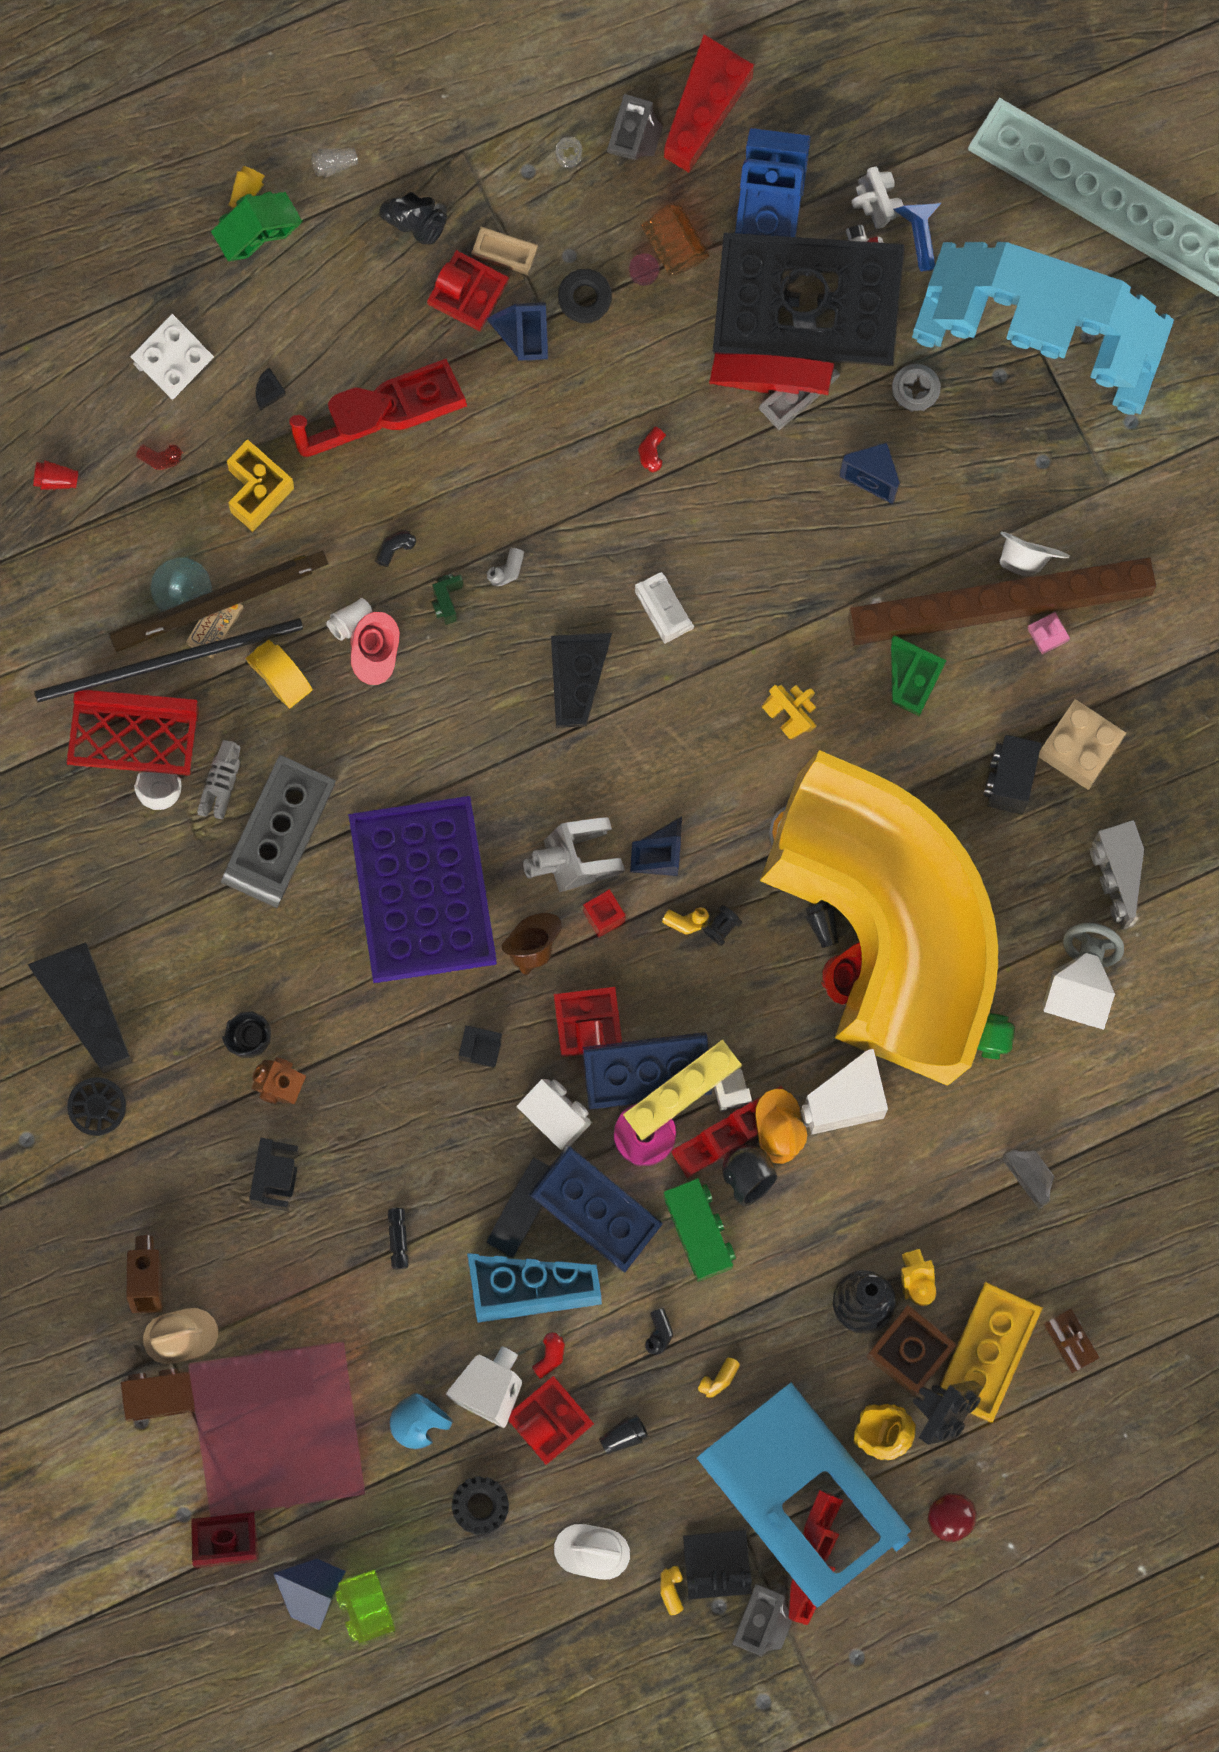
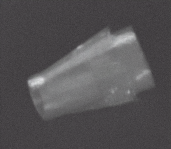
(331, 161)

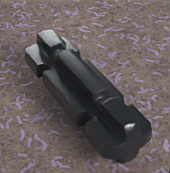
(398, 1238)

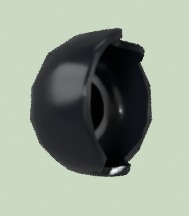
(247, 1035)

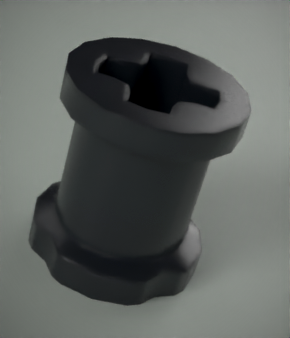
(712, 929)

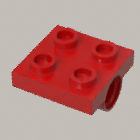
(467, 290)
(587, 1019)
(549, 1420)

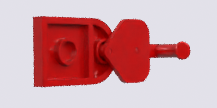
(392, 405)

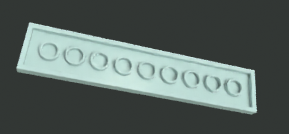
(1100, 193)

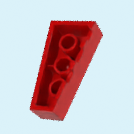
(708, 97)

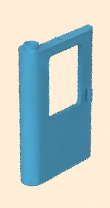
(771, 1460)

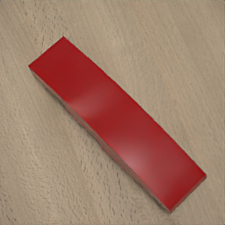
(771, 372)
(718, 1140)
(822, 1539)

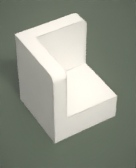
(732, 1092)

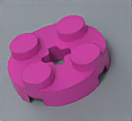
(638, 1151)

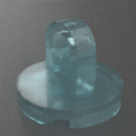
(179, 582)

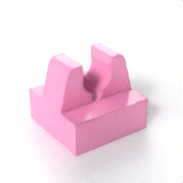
(1048, 633)

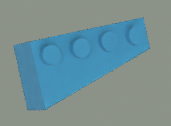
(529, 1286)

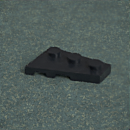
(576, 675)

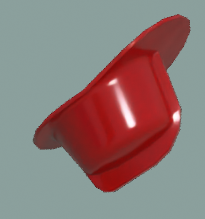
(841, 973)

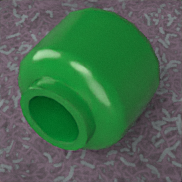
(996, 1036)

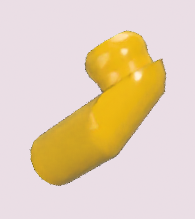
(688, 923)

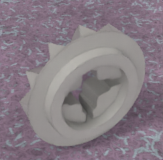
(907, 377)

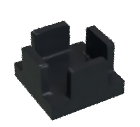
(273, 1175)

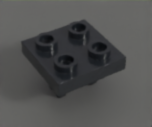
(947, 1410)

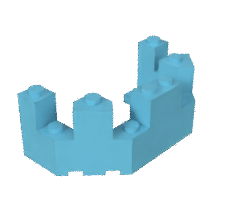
(1050, 303)

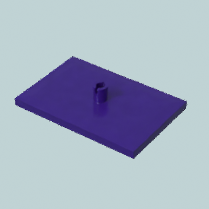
(422, 889)

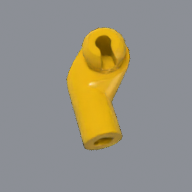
(722, 1380)
(668, 1590)

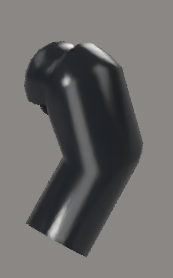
(662, 1333)

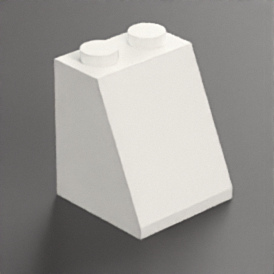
(847, 1098)

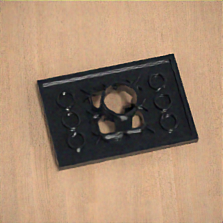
(754, 293)

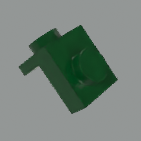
(443, 605)

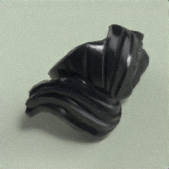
(415, 216)

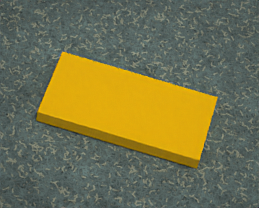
(992, 1346)

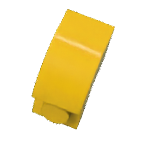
(279, 673)

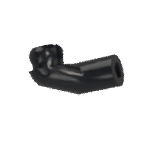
(392, 543)

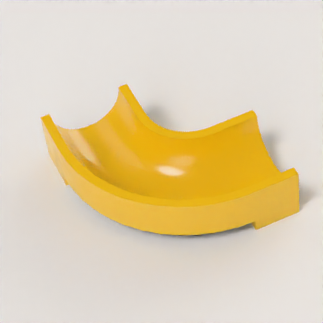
(912, 904)

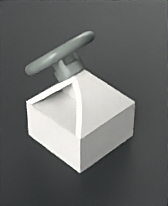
(1081, 986)

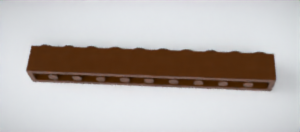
(1001, 601)

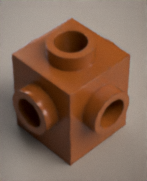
(277, 1081)

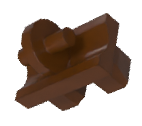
(1071, 1341)

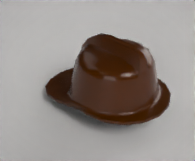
(532, 941)

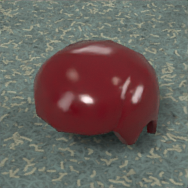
(952, 1517)

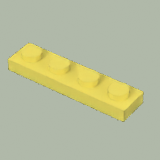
(682, 1090)

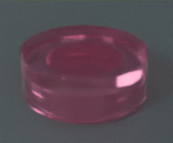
(644, 269)

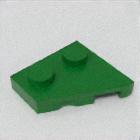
(913, 675)

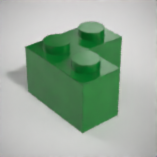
(254, 223)

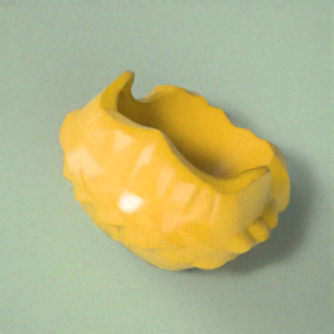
(884, 1431)

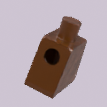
(145, 1285)

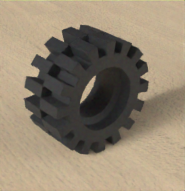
(466, 1491)

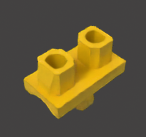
(799, 720)
(918, 1278)

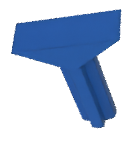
(918, 216)

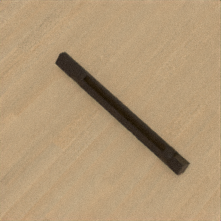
(216, 601)

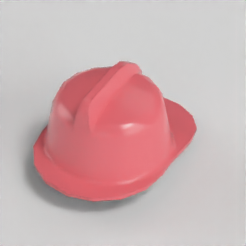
(374, 648)

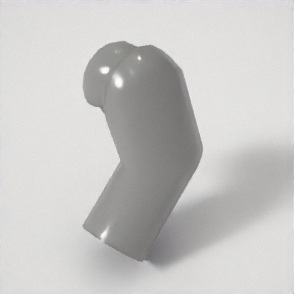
(508, 572)

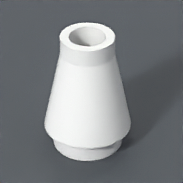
(346, 619)

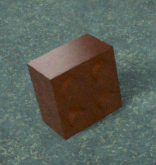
(911, 1350)

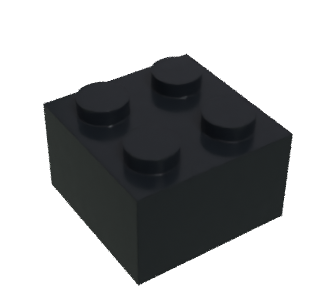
(1014, 772)

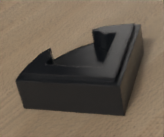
(268, 389)

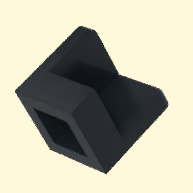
(480, 1046)

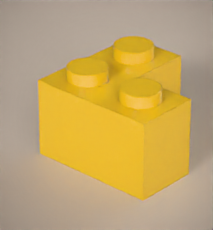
(263, 487)

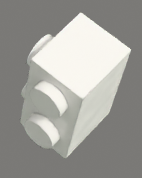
(555, 1113)

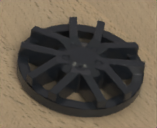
(96, 1106)

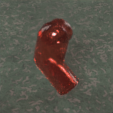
(162, 460)

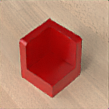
(604, 913)

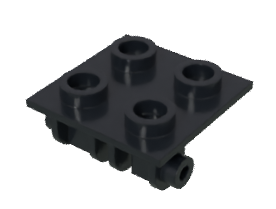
(717, 1564)

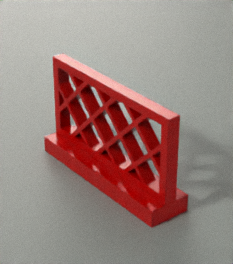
(141, 708)

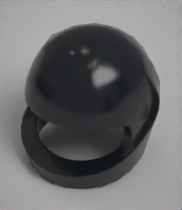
(744, 1169)

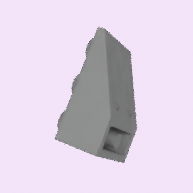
(1120, 859)

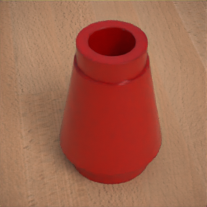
(54, 476)

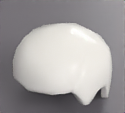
(157, 789)

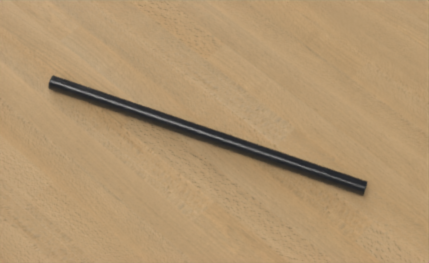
(168, 660)

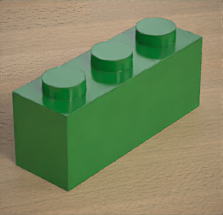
(699, 1229)

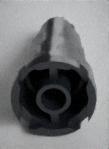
(857, 1309)

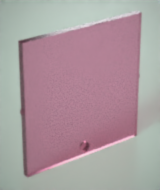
(277, 1428)

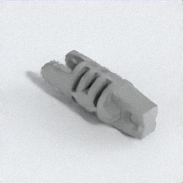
(220, 780)

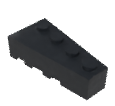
(80, 997)

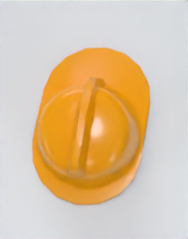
(780, 1126)

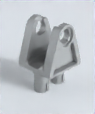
(562, 860)

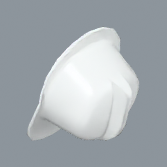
(1026, 557)
(592, 1551)

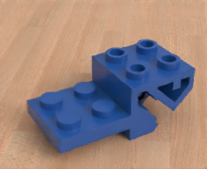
(772, 183)

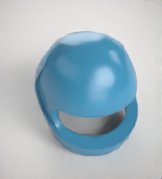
(413, 1418)

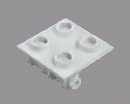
(171, 356)

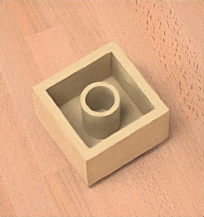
(1081, 744)

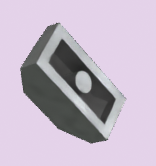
(635, 129)
(1031, 1174)
(763, 1622)

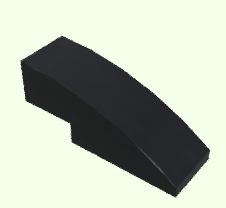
(519, 1212)

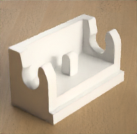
(663, 607)

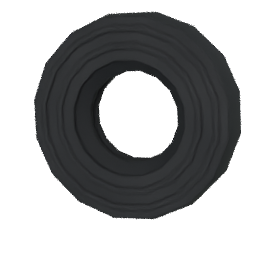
(580, 313)

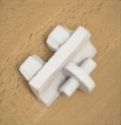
(874, 198)

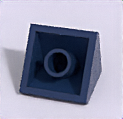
(872, 471)

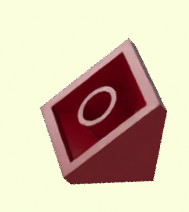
(224, 1540)

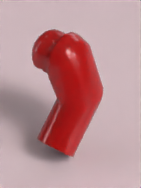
(648, 450)
(553, 1355)

